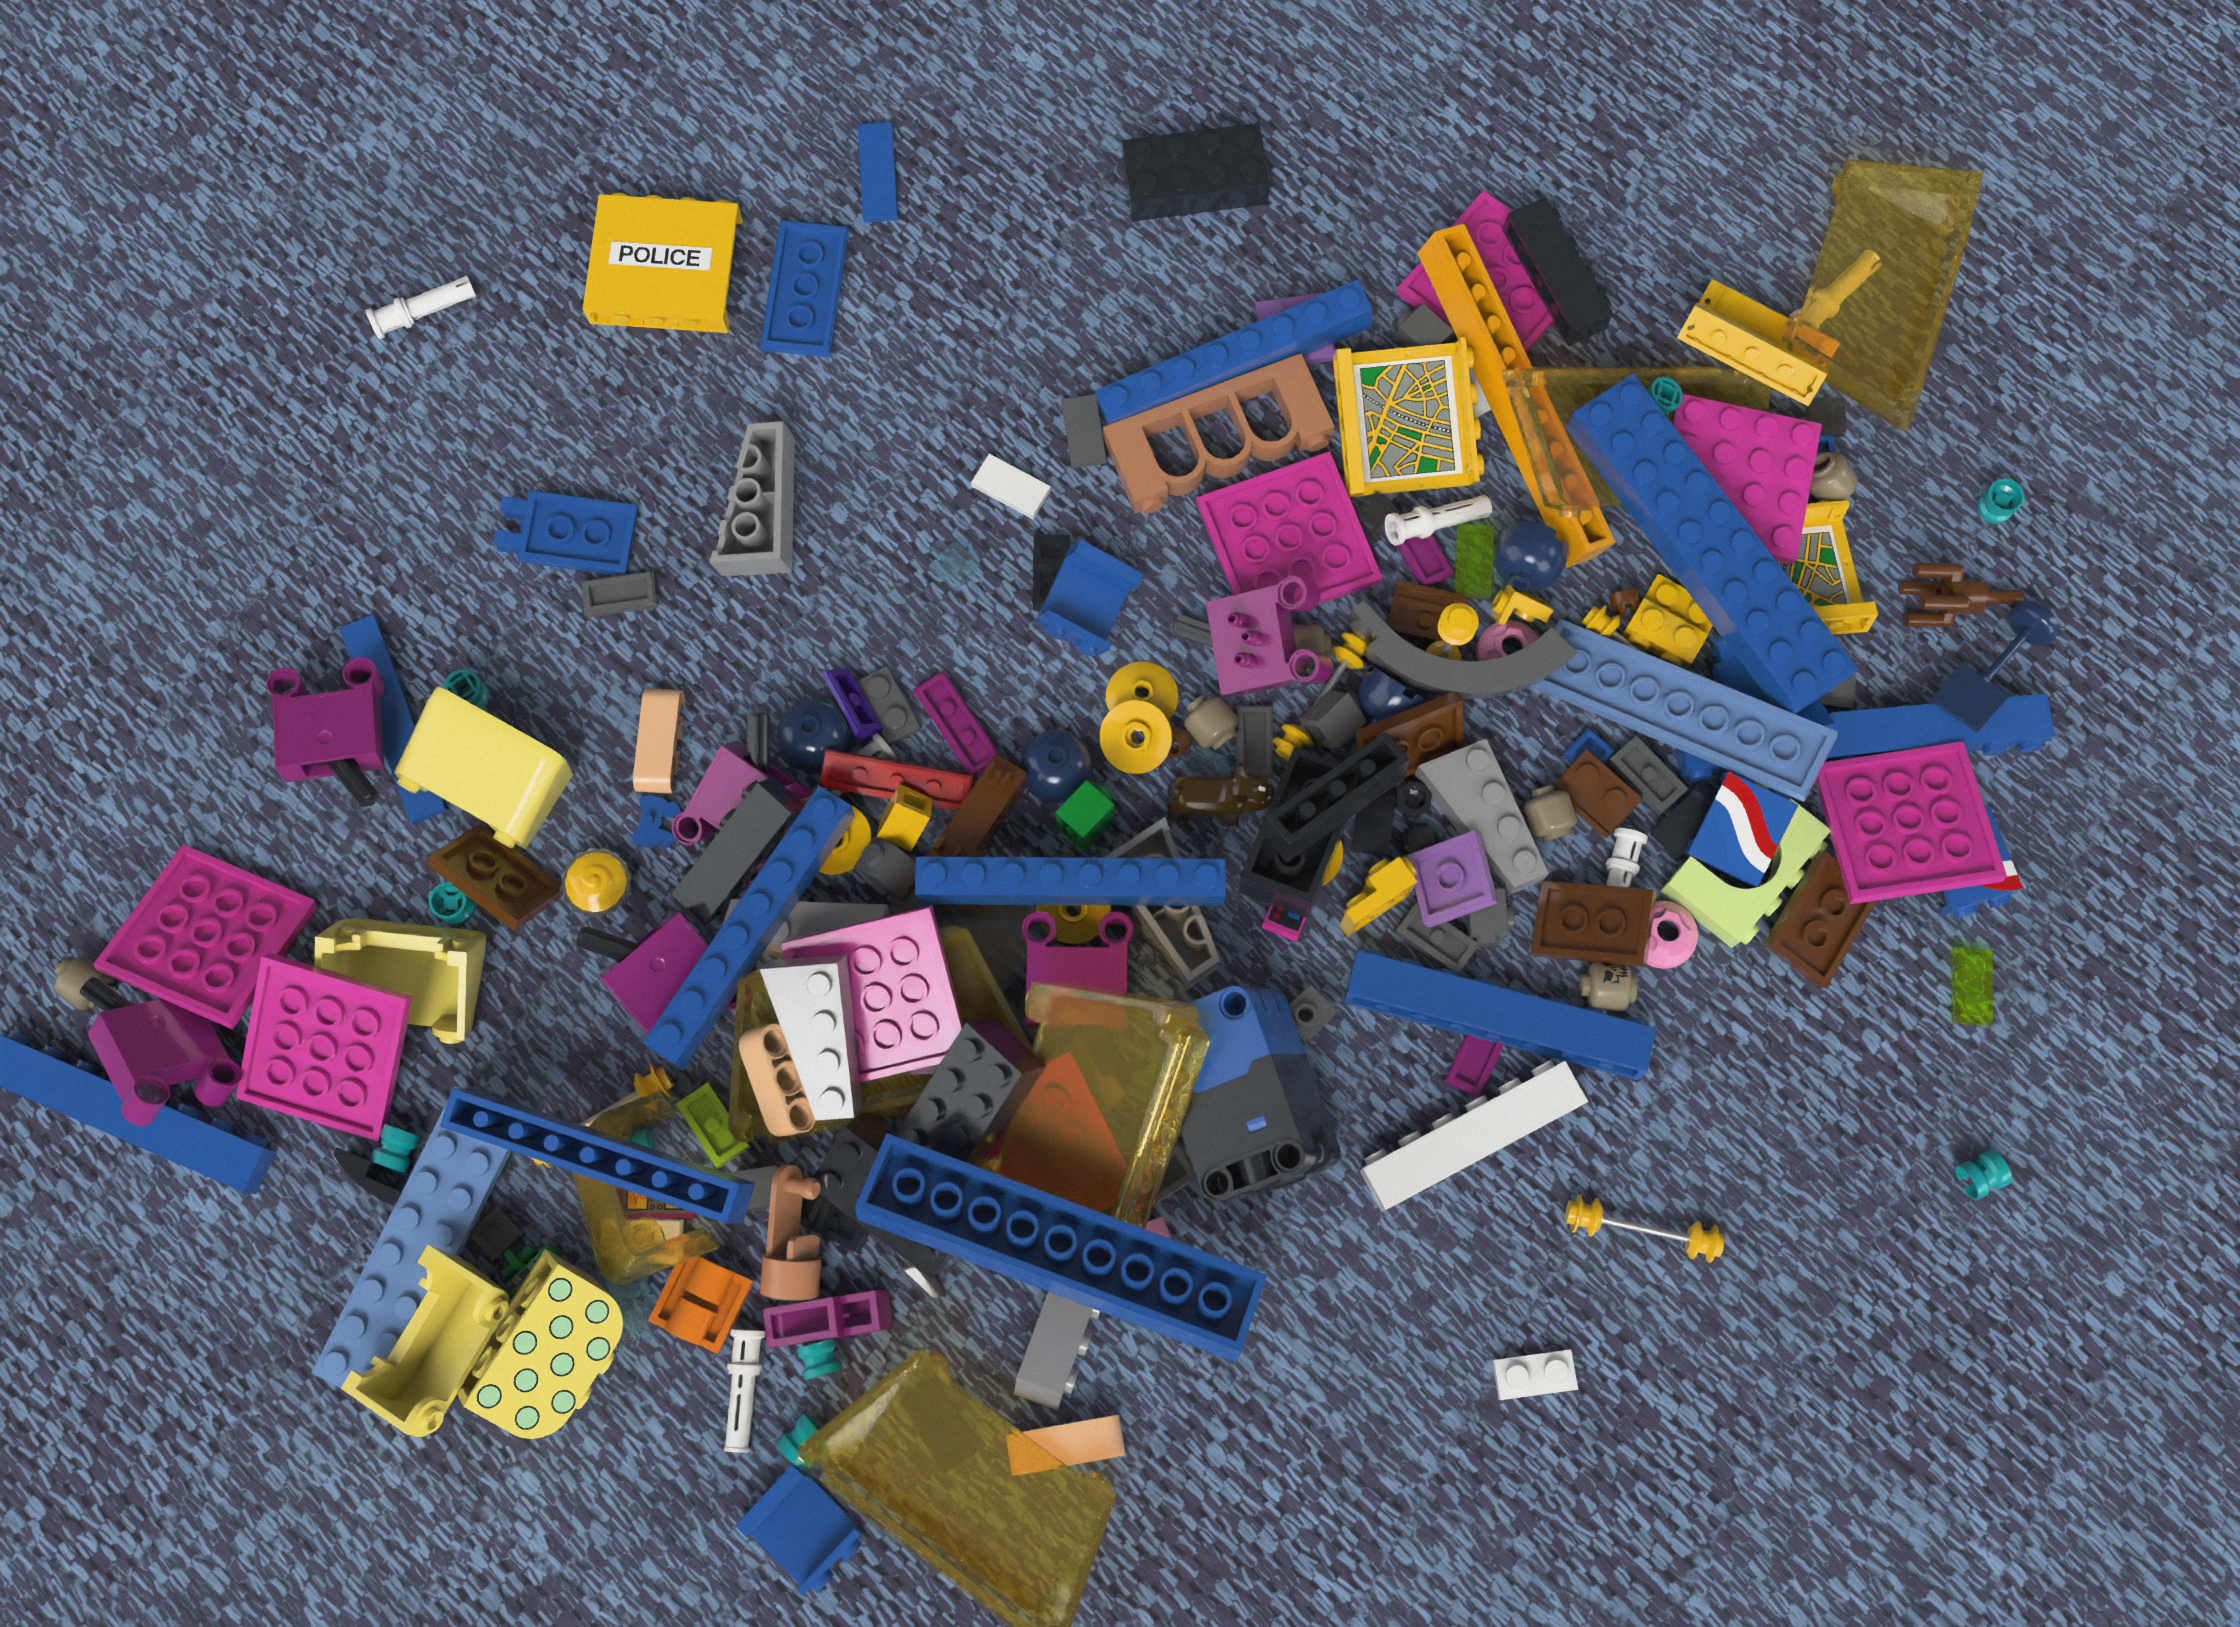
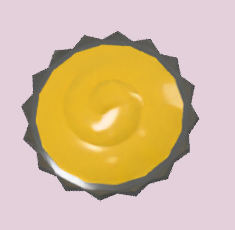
(596, 882)

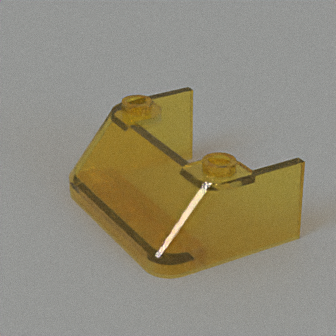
(637, 1247)

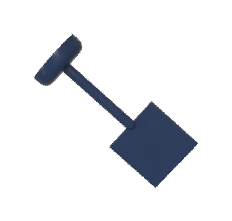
(1974, 697)

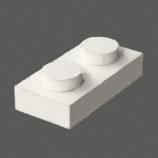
(1535, 1374)

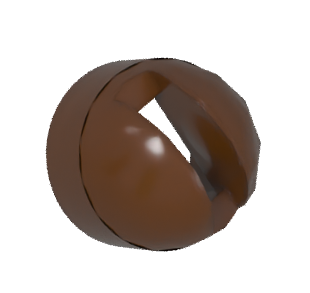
(1625, 599)
(1184, 741)

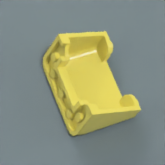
(483, 767)
(426, 961)
(436, 1347)

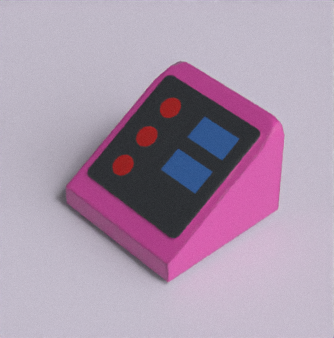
(1283, 923)

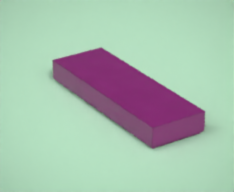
(956, 723)

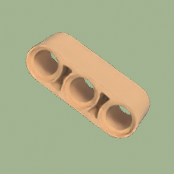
(657, 740)
(780, 1098)
(1082, 1440)

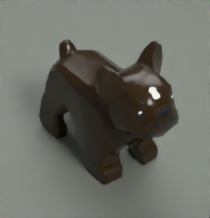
(1219, 796)

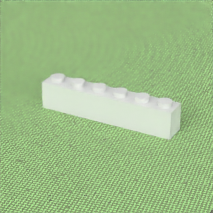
(1473, 1135)

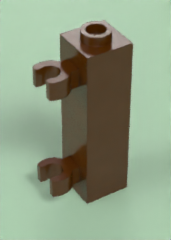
(982, 811)

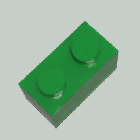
(1086, 815)

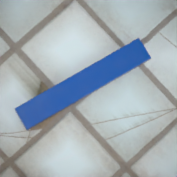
(367, 640)

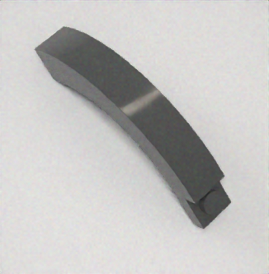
(1467, 678)

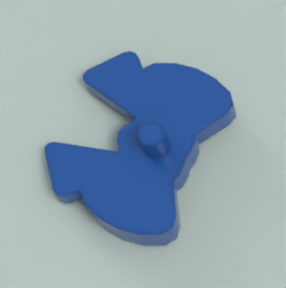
(649, 831)

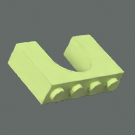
(1734, 911)

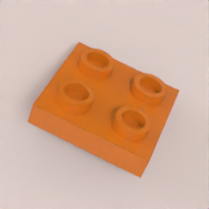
(701, 1302)

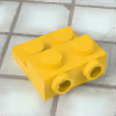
(1668, 624)
(1384, 888)

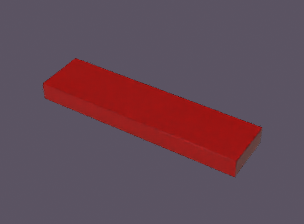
(881, 777)

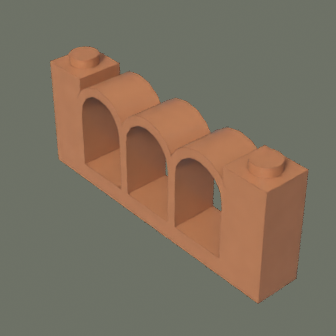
(1295, 395)

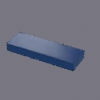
(877, 172)

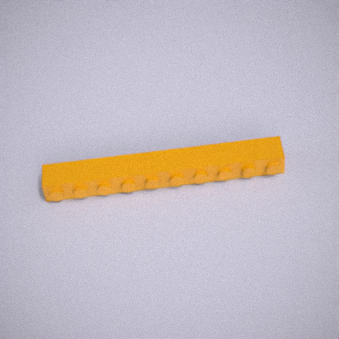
(1481, 318)

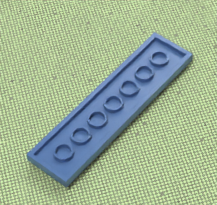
(1690, 712)
(433, 1210)

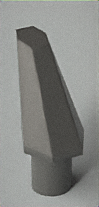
(923, 1282)

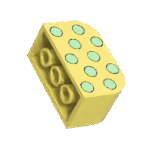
(544, 1351)

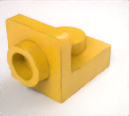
(1526, 604)

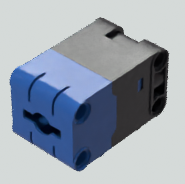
(1255, 1099)

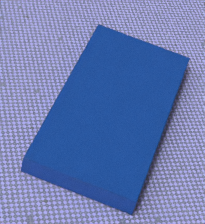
(804, 288)

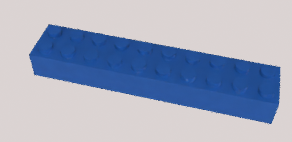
(1710, 547)
(1061, 1247)

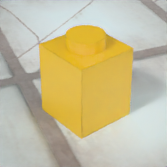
(904, 817)

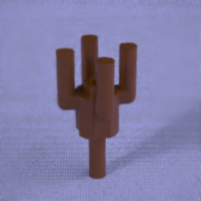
(1950, 595)

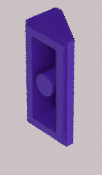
(853, 703)

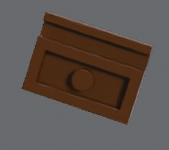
(1418, 610)
(1598, 793)

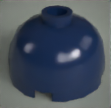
(1529, 556)
(1385, 696)
(809, 730)
(1056, 765)

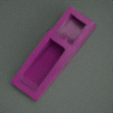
(827, 1318)

